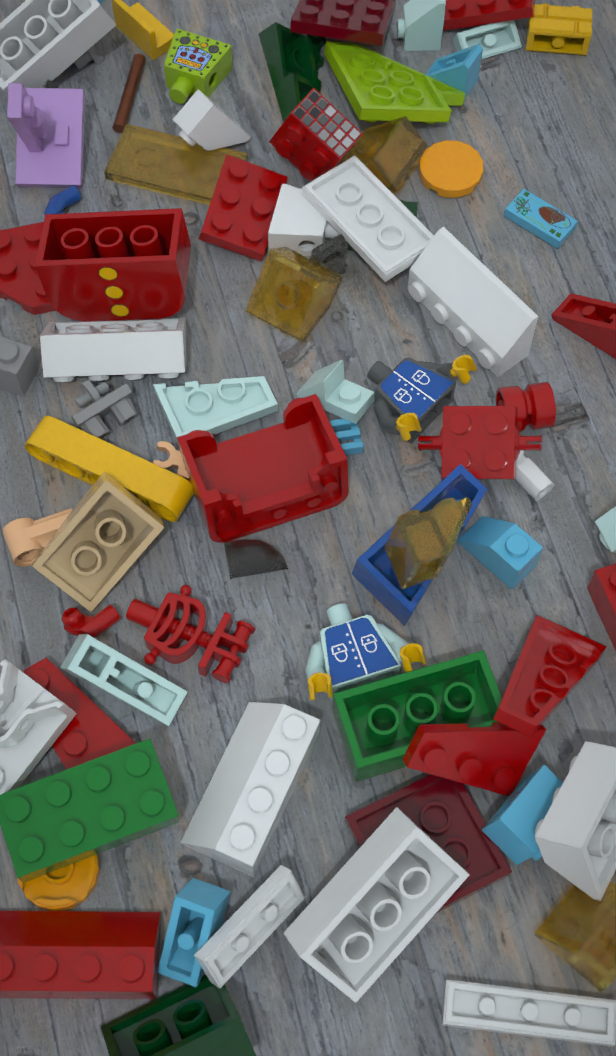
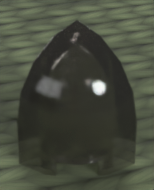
(252, 557)

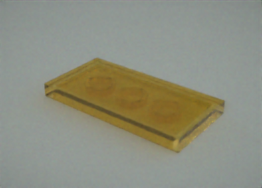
(167, 164)

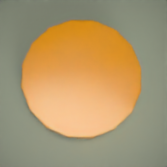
(451, 168)
(63, 887)

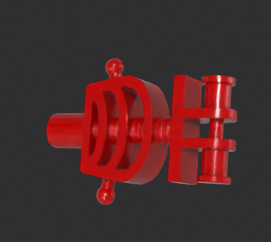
(163, 622)

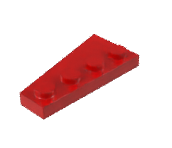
(545, 674)
(90, 731)

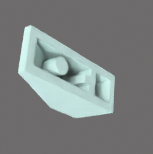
(123, 679)

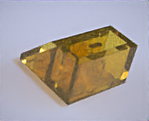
(425, 540)
(584, 935)

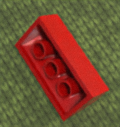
(79, 954)

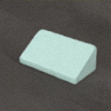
(493, 38)

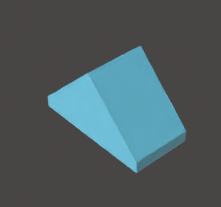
(458, 69)

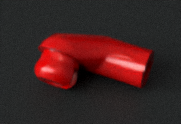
(78, 623)

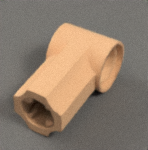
(29, 537)

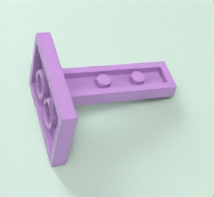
(48, 135)

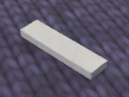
(529, 1013)

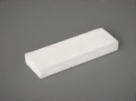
(250, 926)

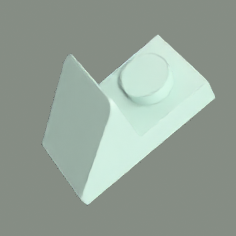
(337, 393)

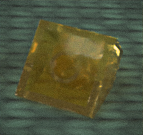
(389, 151)
(293, 292)

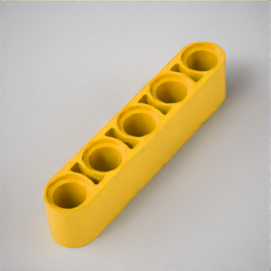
(89, 456)

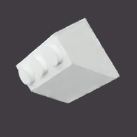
(580, 826)

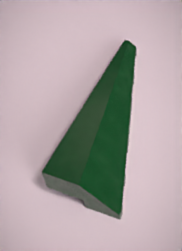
(292, 64)

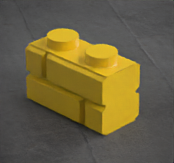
(559, 29)

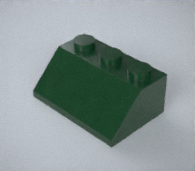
(181, 1024)

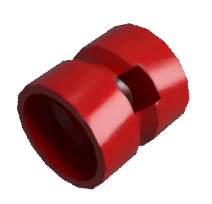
(534, 404)

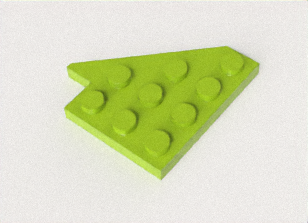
(387, 89)

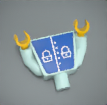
(356, 653)

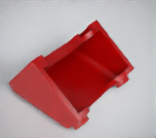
(267, 473)

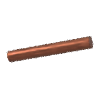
(129, 93)

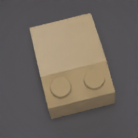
(98, 542)

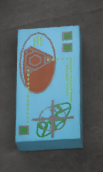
(540, 218)

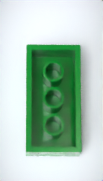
(384, 715)
(86, 810)

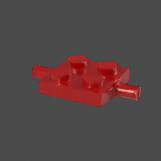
(481, 440)

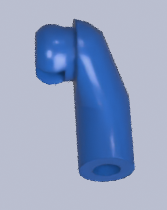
(62, 200)

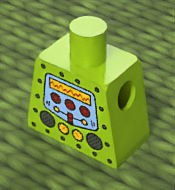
(195, 64)

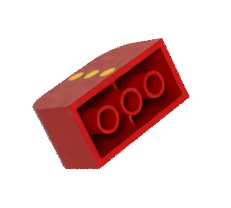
(115, 264)

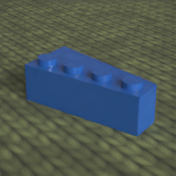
(374, 567)

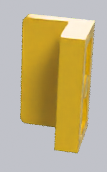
(142, 28)

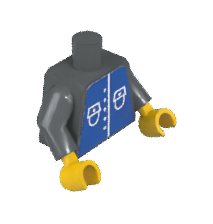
(415, 393)

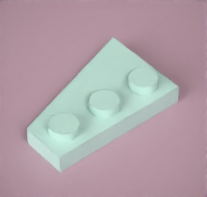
(215, 405)

